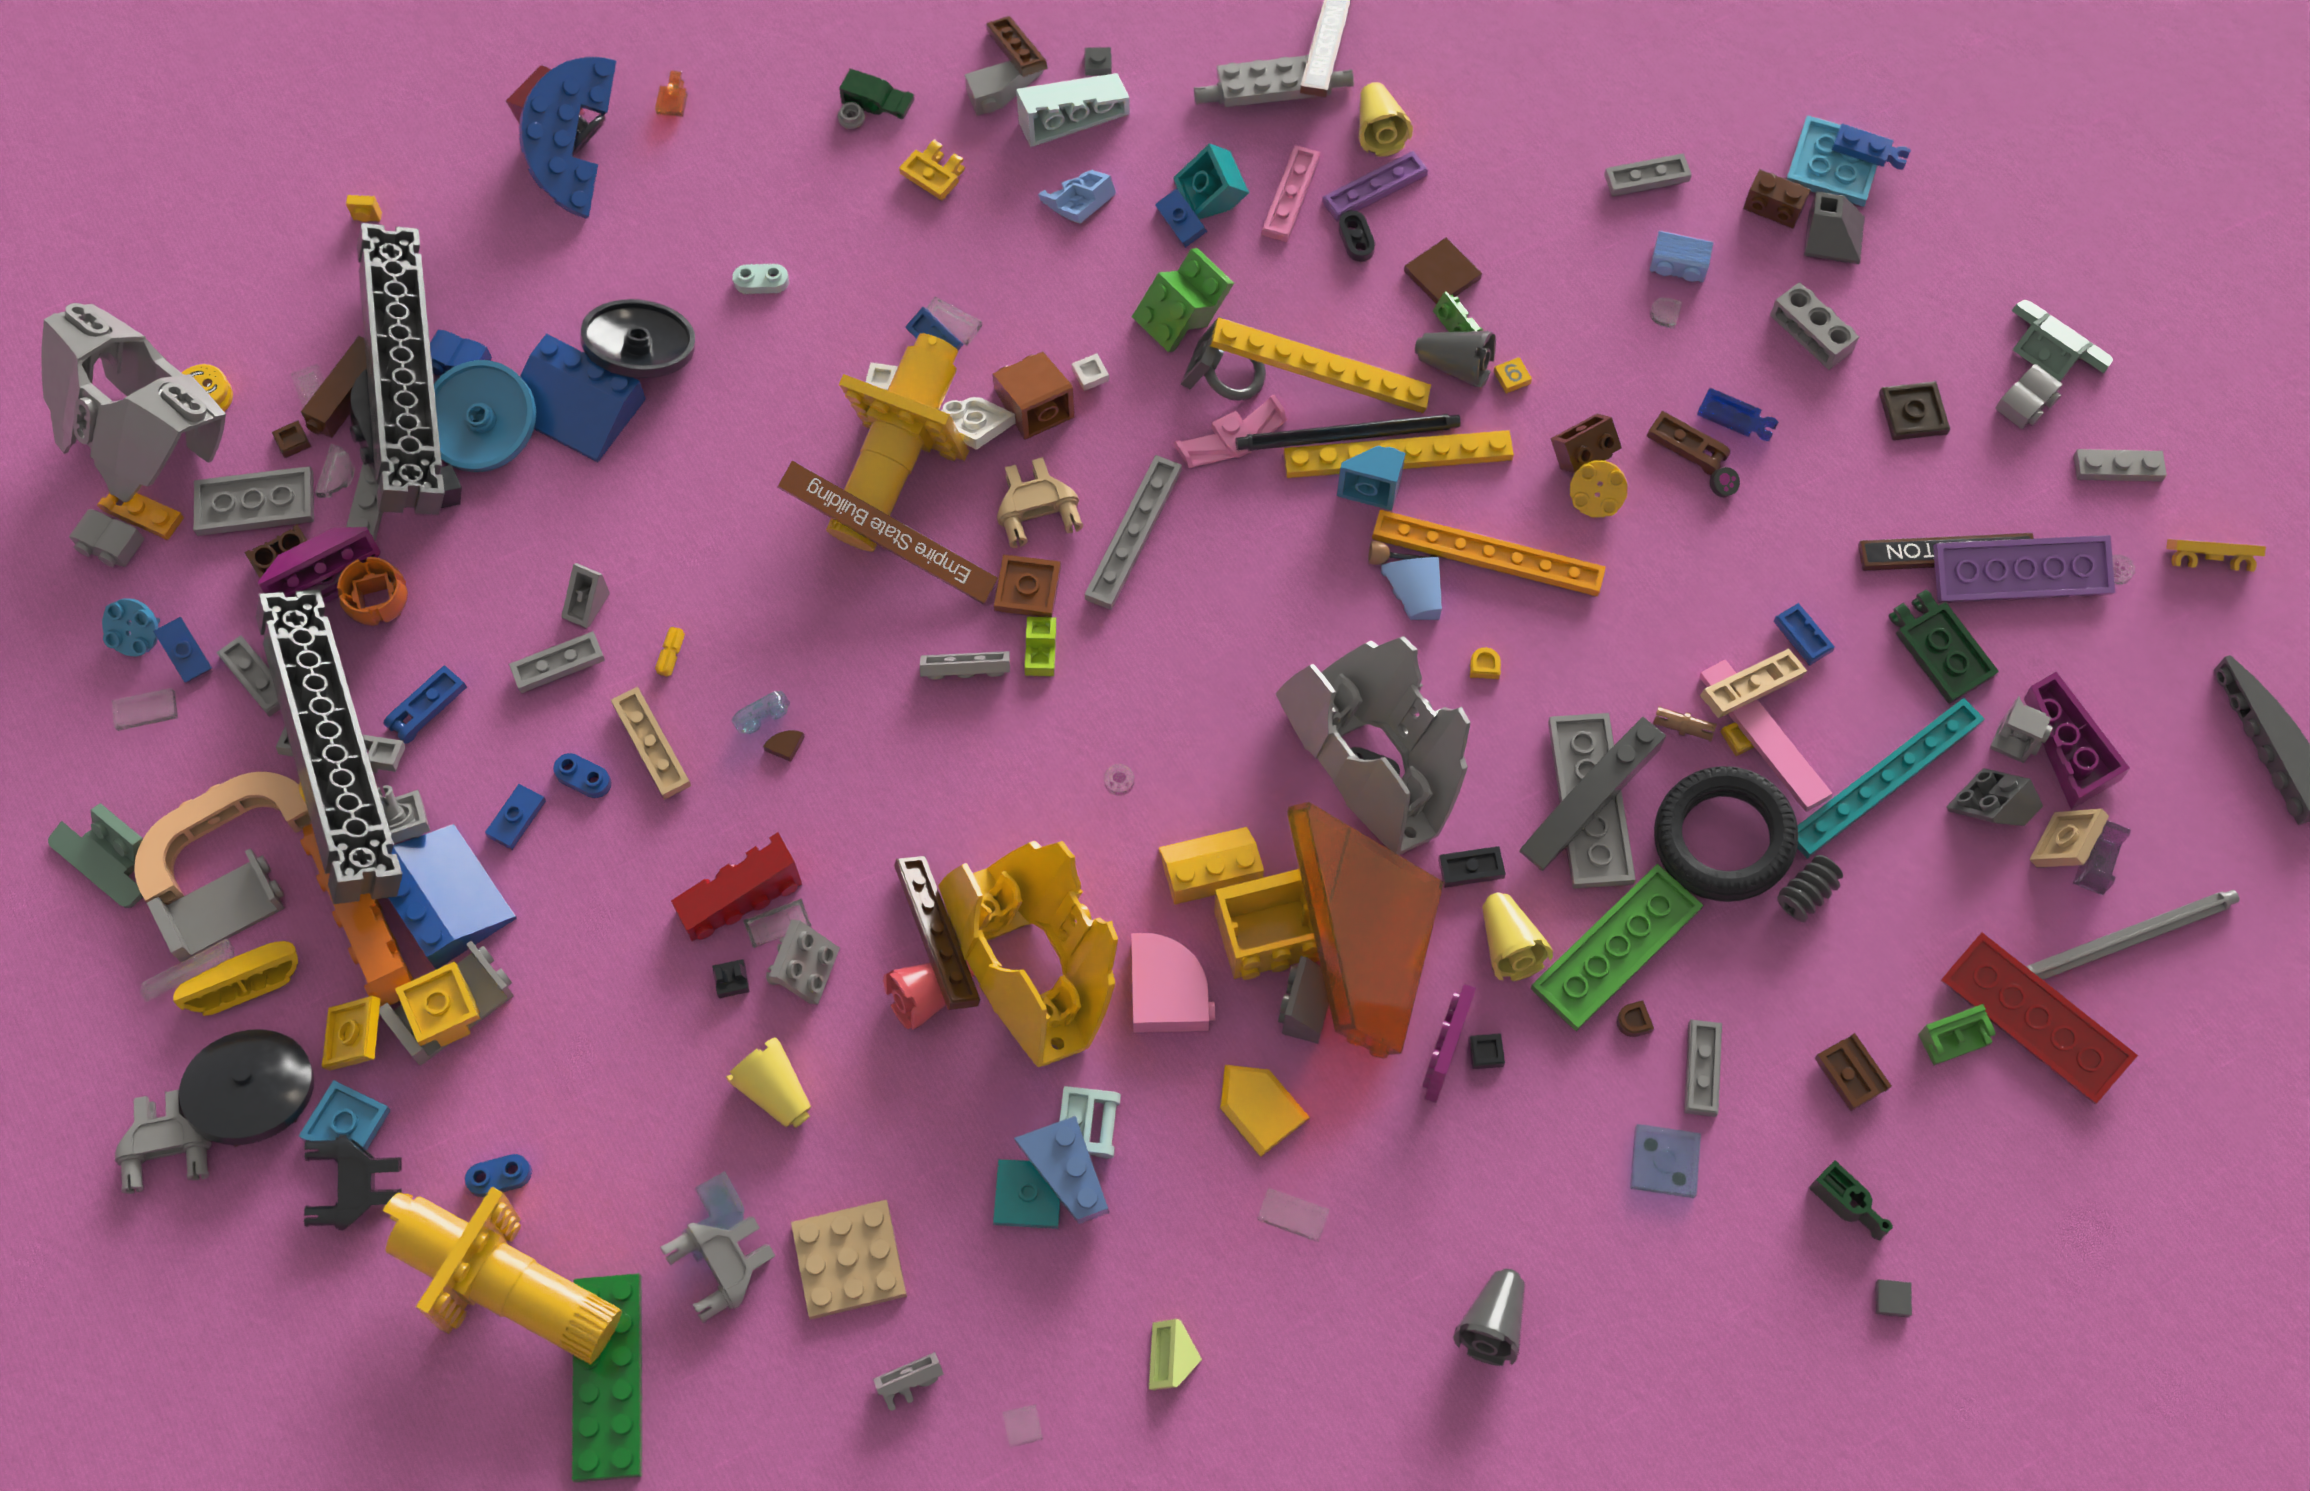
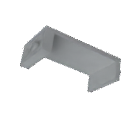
(218, 908)
(488, 989)

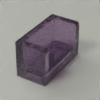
(2098, 868)

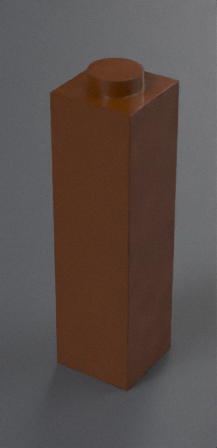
(332, 400)

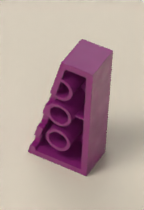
(2076, 746)

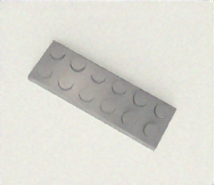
(1602, 849)

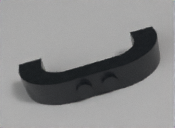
(362, 433)

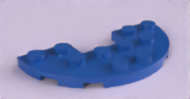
(550, 129)

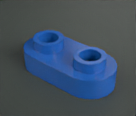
(580, 775)
(497, 1175)

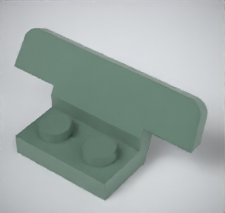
(2054, 344)
(102, 854)

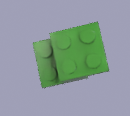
(1182, 299)

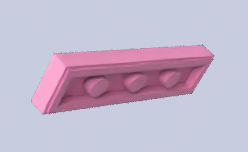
(1291, 193)

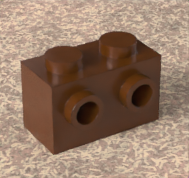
(1776, 198)
(1586, 442)

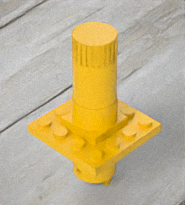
(900, 426)
(479, 1267)

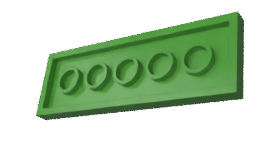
(1616, 947)

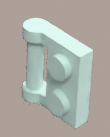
(1080, 1103)

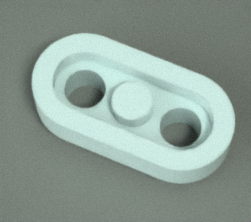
(760, 278)

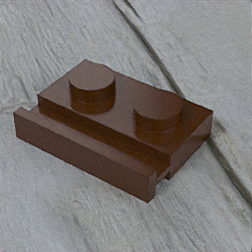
(1853, 1072)

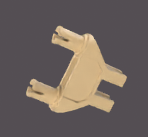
(1036, 499)

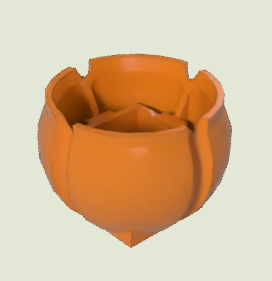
(368, 578)

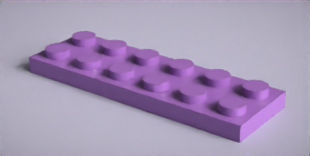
(2024, 568)

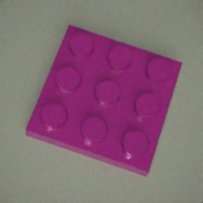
(1447, 1042)

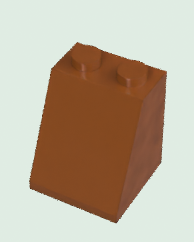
(1035, 394)

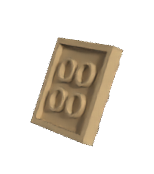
(848, 1259)

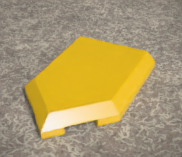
(1259, 1107)

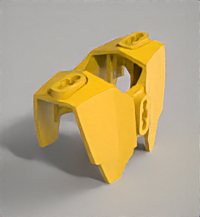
(1043, 890)

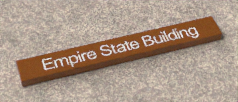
(887, 532)

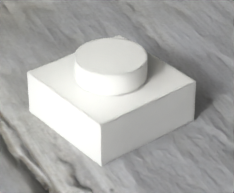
(1090, 372)
(880, 375)

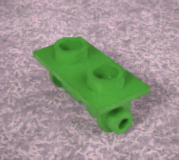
(1454, 315)

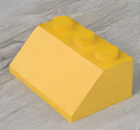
(1210, 863)

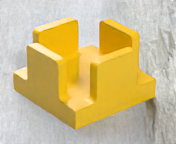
(439, 1006)

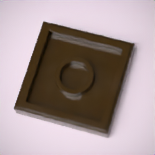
(1914, 410)

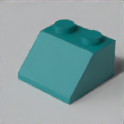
(1211, 182)

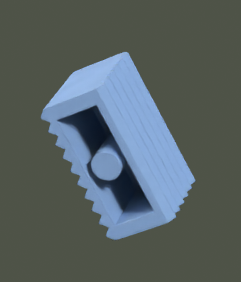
(1681, 256)

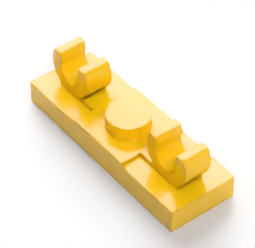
(2215, 551)

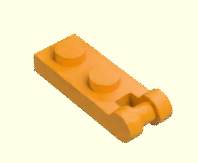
(144, 514)

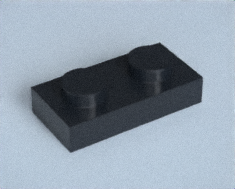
(1471, 866)

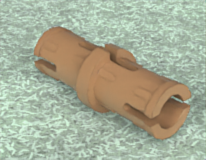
(1684, 723)

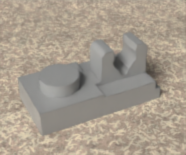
(919, 1372)

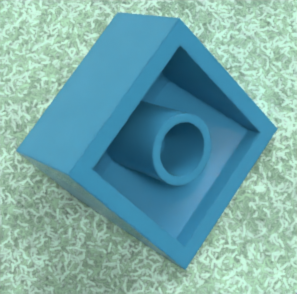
(1372, 477)

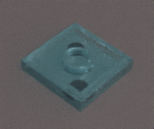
(1665, 1161)

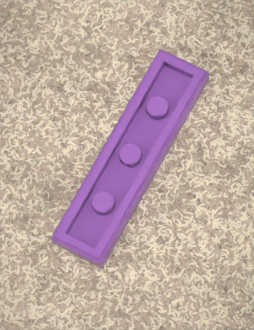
(1375, 185)

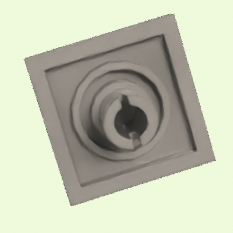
(404, 814)

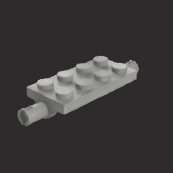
(1263, 82)

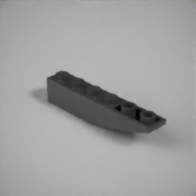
(2273, 733)

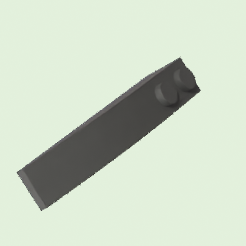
(1593, 792)

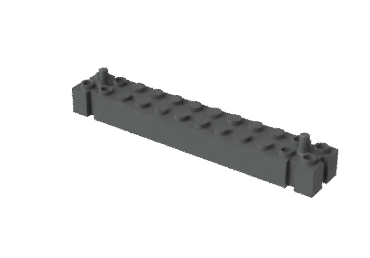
(399, 371)
(328, 747)

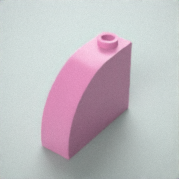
(1168, 987)

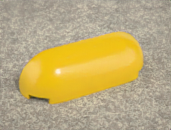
(239, 979)

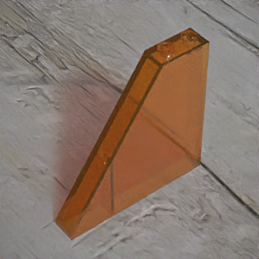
(1368, 925)

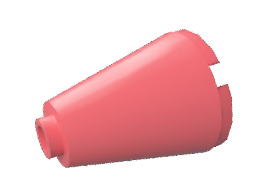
(915, 993)

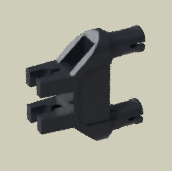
(355, 1181)

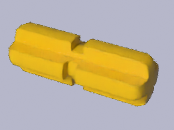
(668, 655)

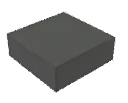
(1893, 1298)

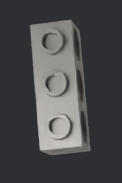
(1799, 313)

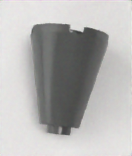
(1459, 354)
(1494, 1320)

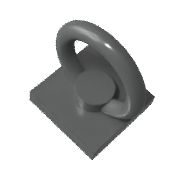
(1205, 361)

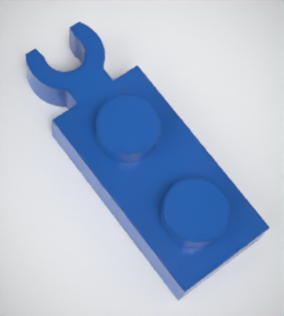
(1869, 147)

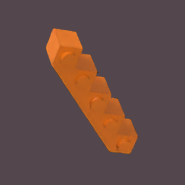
(368, 933)

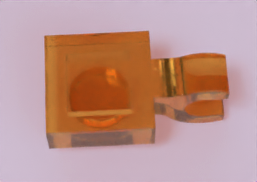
(672, 98)

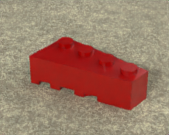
(738, 889)

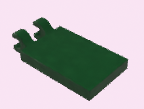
(1943, 647)

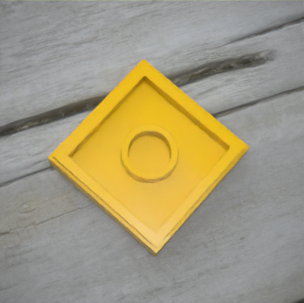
(351, 1033)

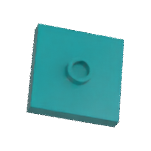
(1024, 1197)

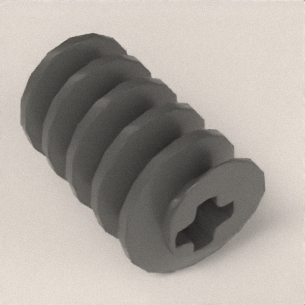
(1810, 887)

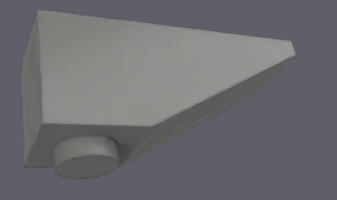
(995, 86)

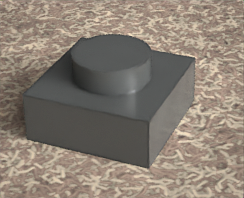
(1098, 61)

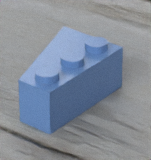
(1066, 1166)

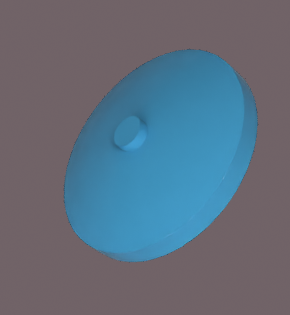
(483, 415)

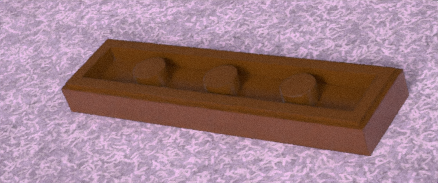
(1016, 46)

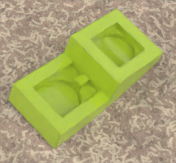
(1040, 646)

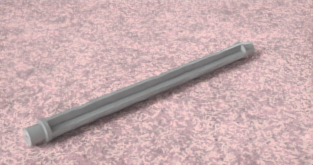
(2134, 934)

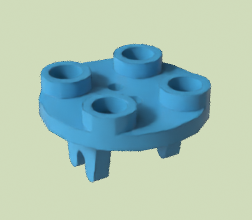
(117, 625)

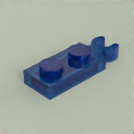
(1736, 415)

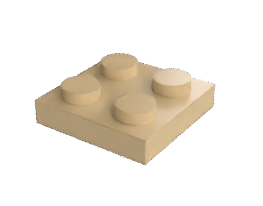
(2069, 838)

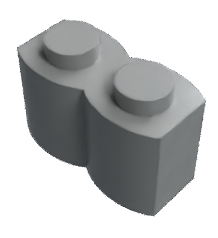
(2029, 396)
(106, 538)

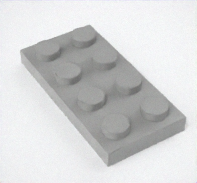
(253, 501)

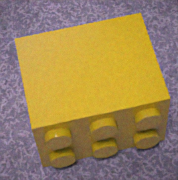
(1265, 924)

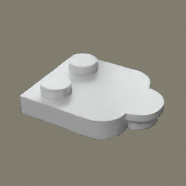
(978, 420)

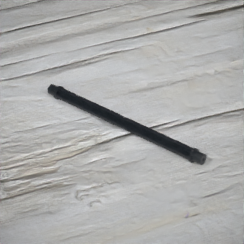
(1347, 432)

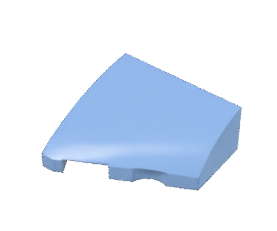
(1080, 195)
(1417, 586)

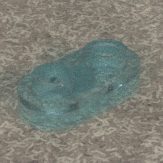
(761, 711)

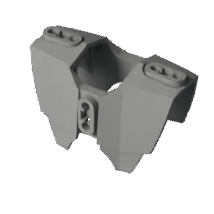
(131, 435)
(1382, 690)

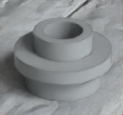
(851, 110)

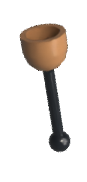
(1380, 553)

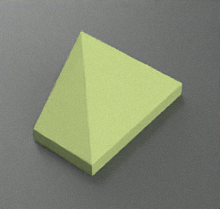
(1171, 1355)

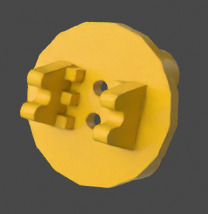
(1612, 491)

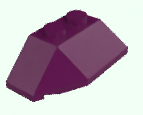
(319, 562)

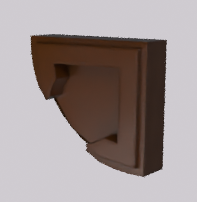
(784, 744)

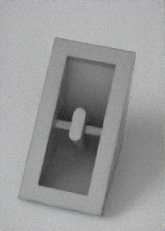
(584, 595)

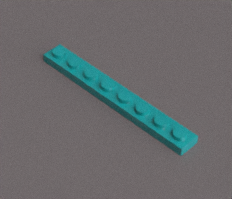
(1887, 777)

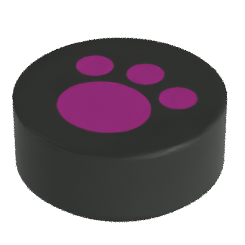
(1724, 482)

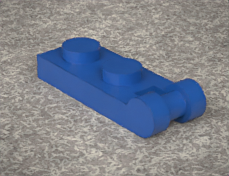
(424, 704)

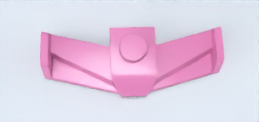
(1226, 429)

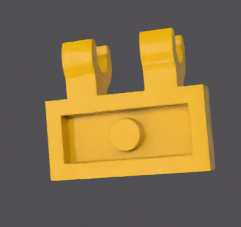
(928, 174)

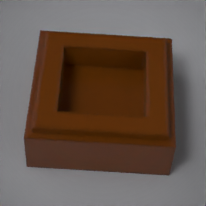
(291, 439)

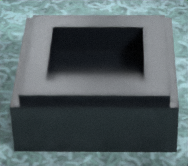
(1486, 1051)

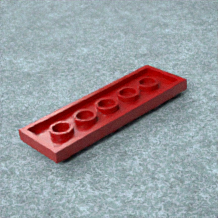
(2039, 1018)

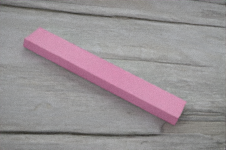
(1773, 745)

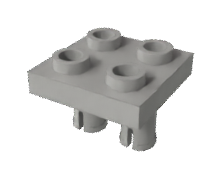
(803, 962)

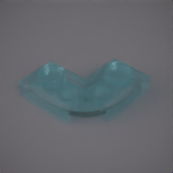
(721, 1204)

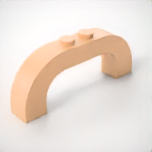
(202, 815)

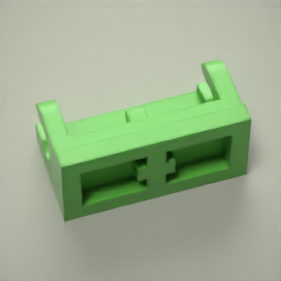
(1957, 1034)

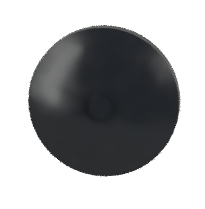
(637, 338)
(246, 1087)

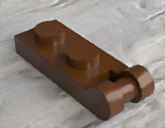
(1688, 442)

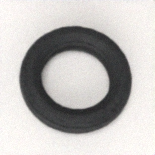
(1738, 784)

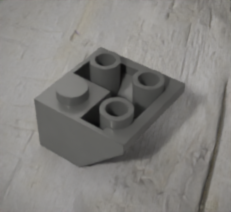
(1834, 229)
(1997, 798)

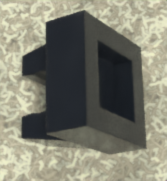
(731, 978)

